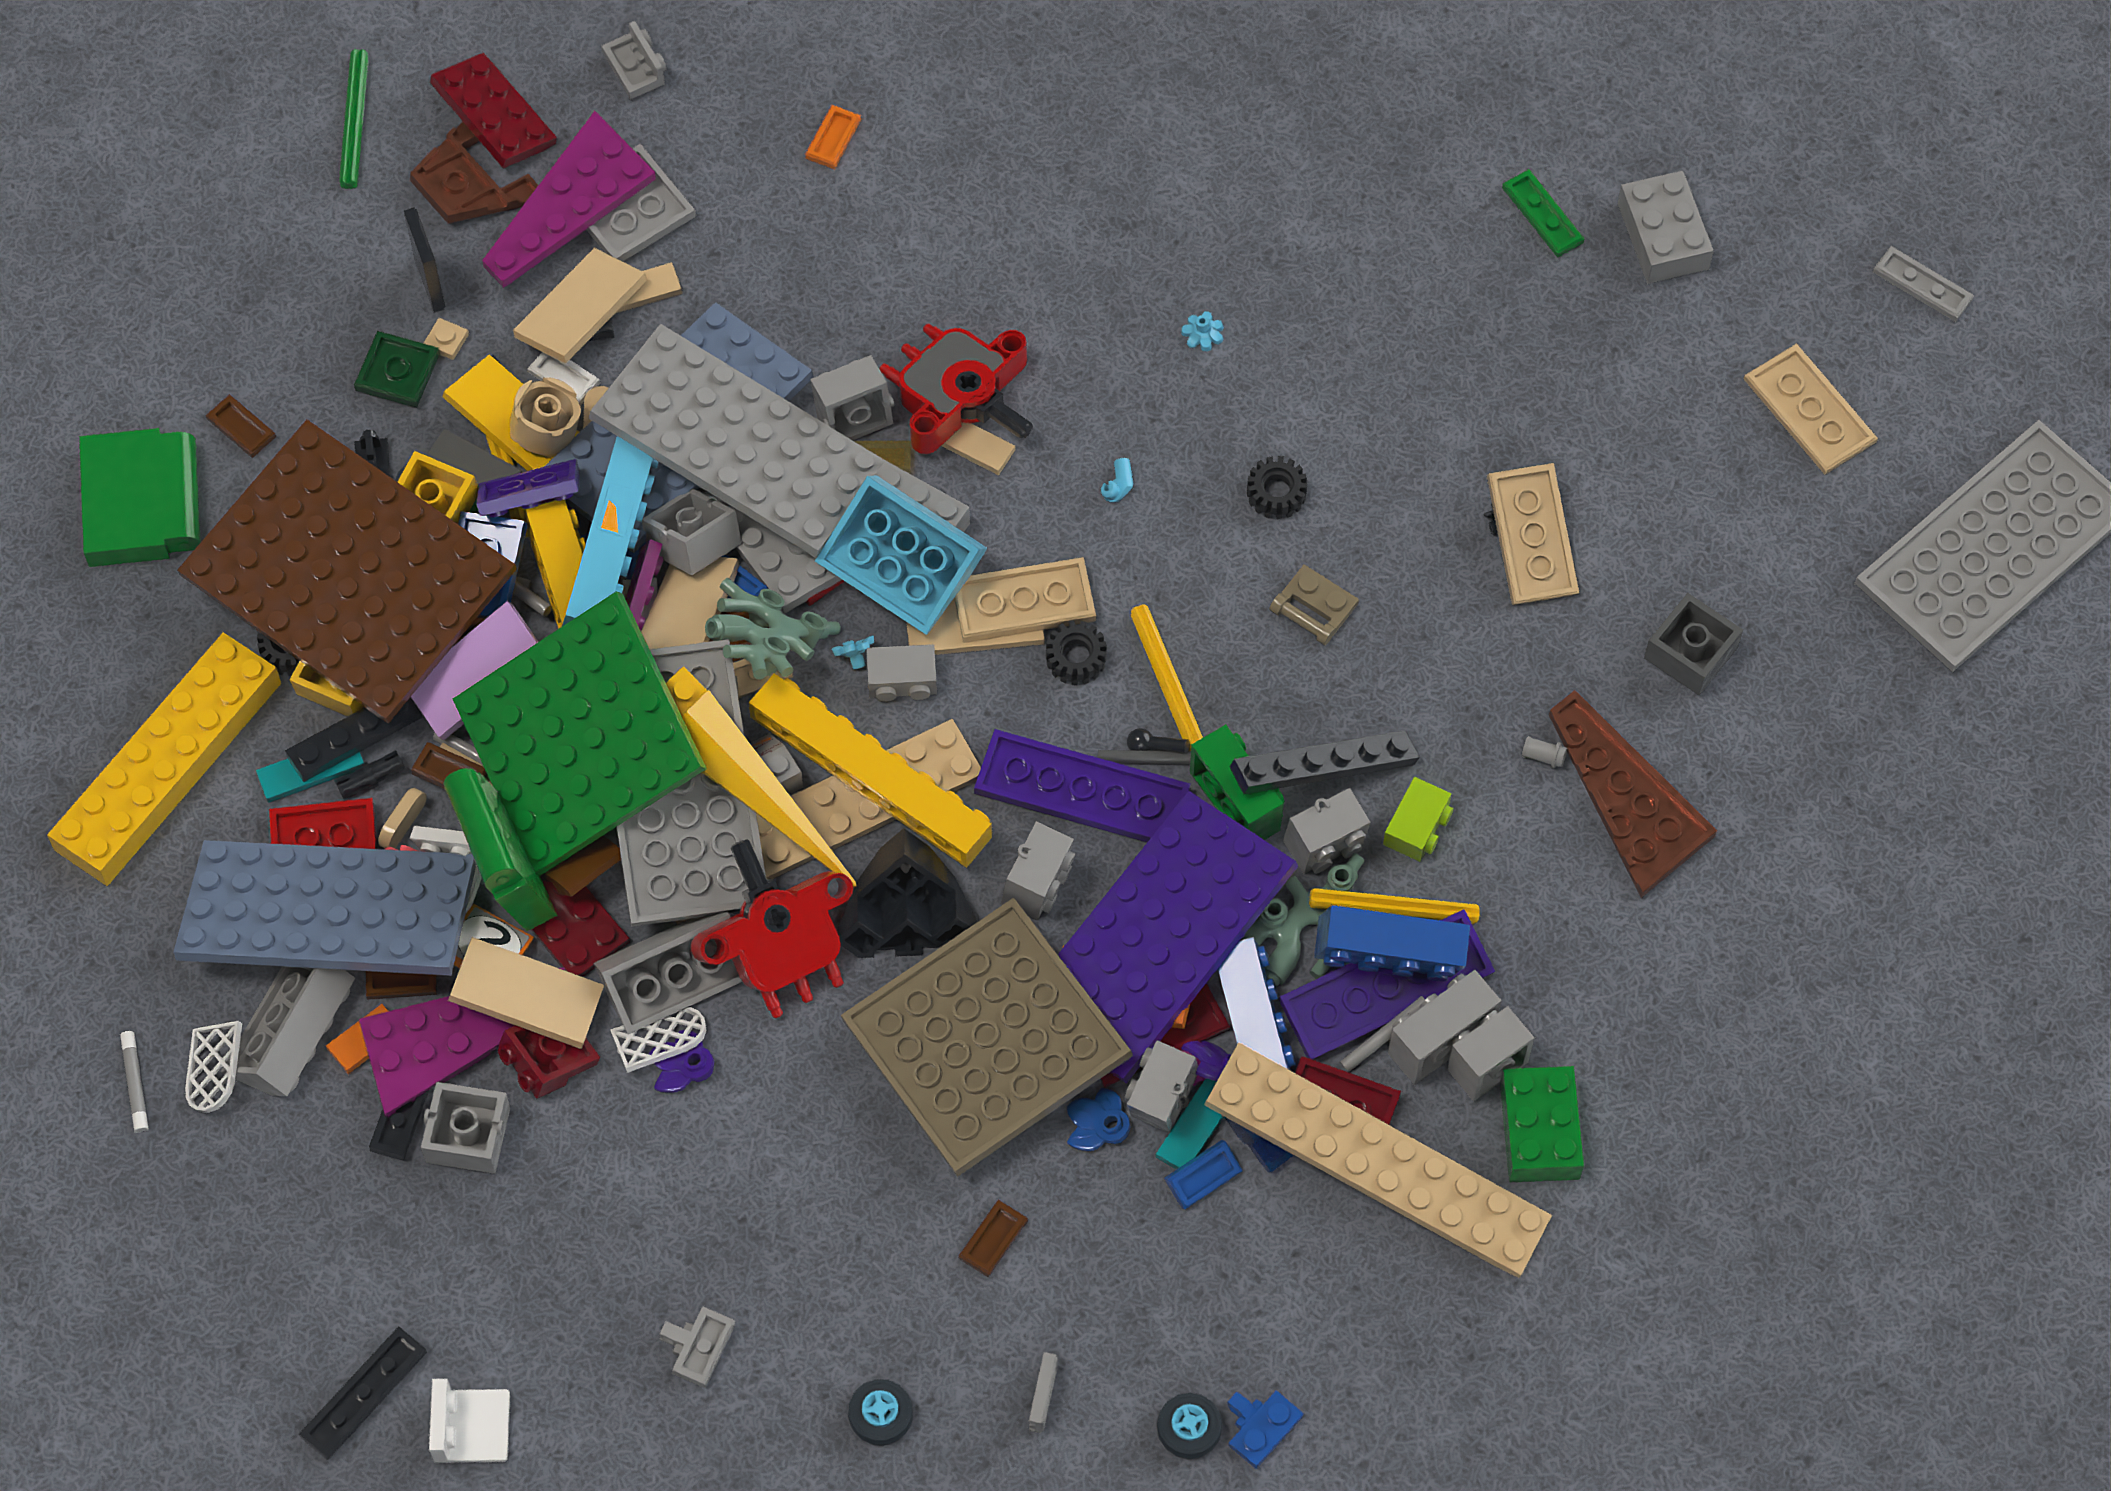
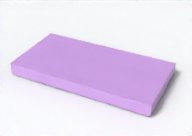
(467, 662)

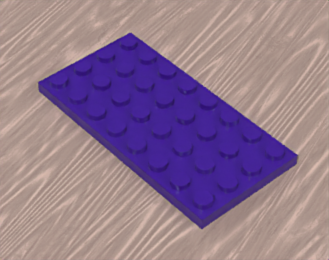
(1172, 921)

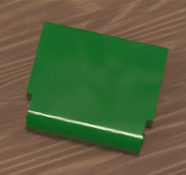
(138, 496)
(498, 848)

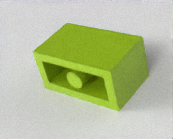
(1418, 819)

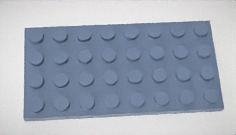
(727, 340)
(326, 907)

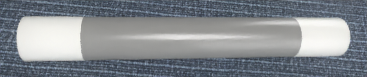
(134, 1081)

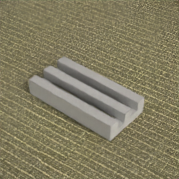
(1043, 1392)

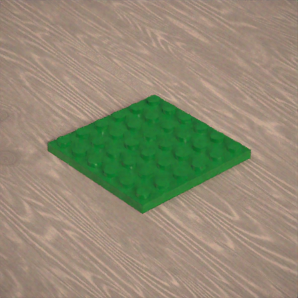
(579, 733)

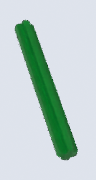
(353, 119)

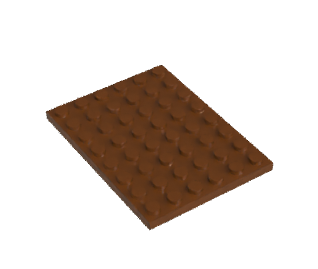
(347, 570)

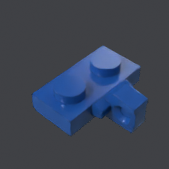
(1261, 1425)

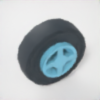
(878, 1398)
(1185, 1412)

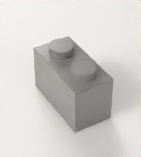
(901, 672)

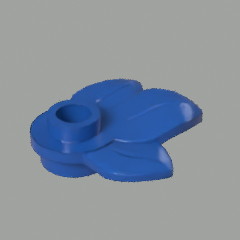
(1092, 1121)

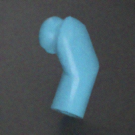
(1121, 484)

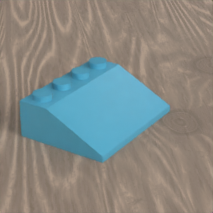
(900, 553)

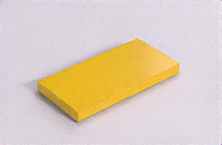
(487, 400)

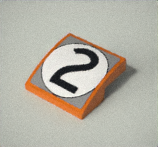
(493, 930)

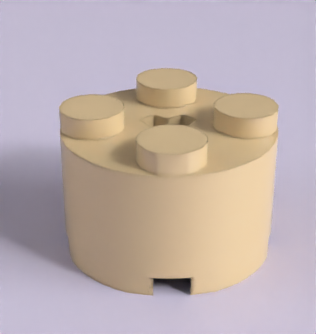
(544, 416)

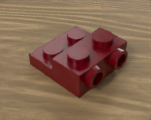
(543, 1061)

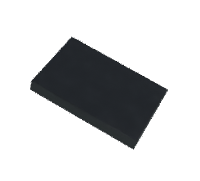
(424, 259)

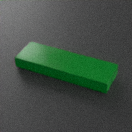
(1543, 213)

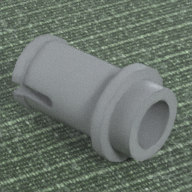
(1544, 752)

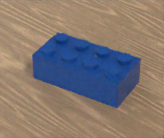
(1391, 942)

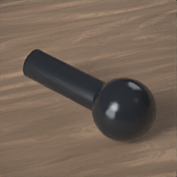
(1142, 740)

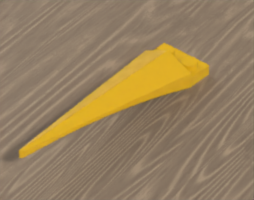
(741, 771)

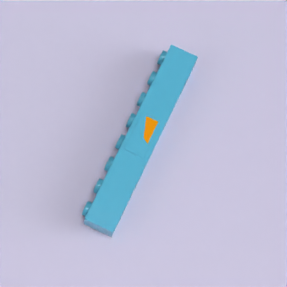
(612, 528)

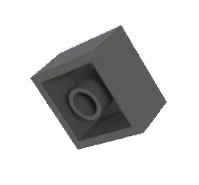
(1693, 643)

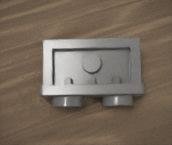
(635, 62)

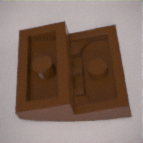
(583, 866)

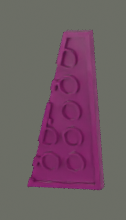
(582, 187)
(425, 1046)

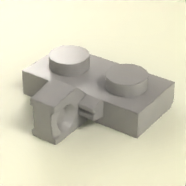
(698, 1345)

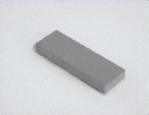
(1923, 283)

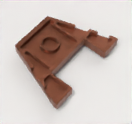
(460, 186)

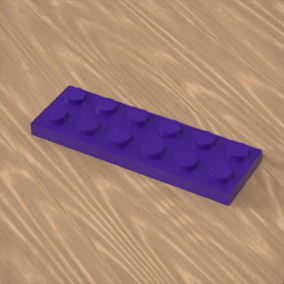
(1077, 786)
(1359, 1001)

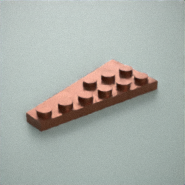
(1638, 806)

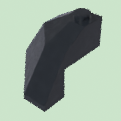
(904, 902)

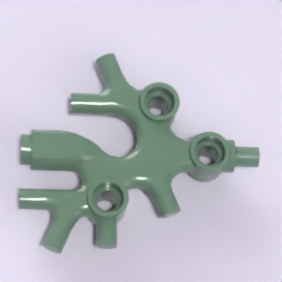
(771, 644)
(1289, 923)

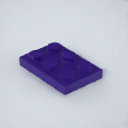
(528, 488)

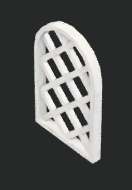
(235, 1028)
(671, 1051)

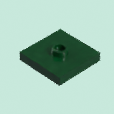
(397, 369)

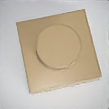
(447, 338)

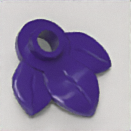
(1212, 1058)
(677, 1069)

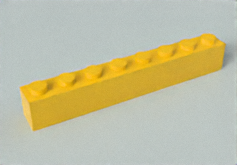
(871, 770)

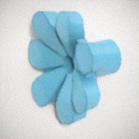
(1203, 331)
(854, 651)

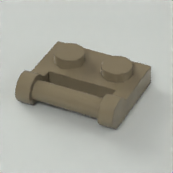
(1319, 596)

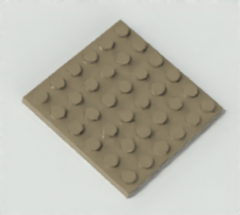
(986, 1036)

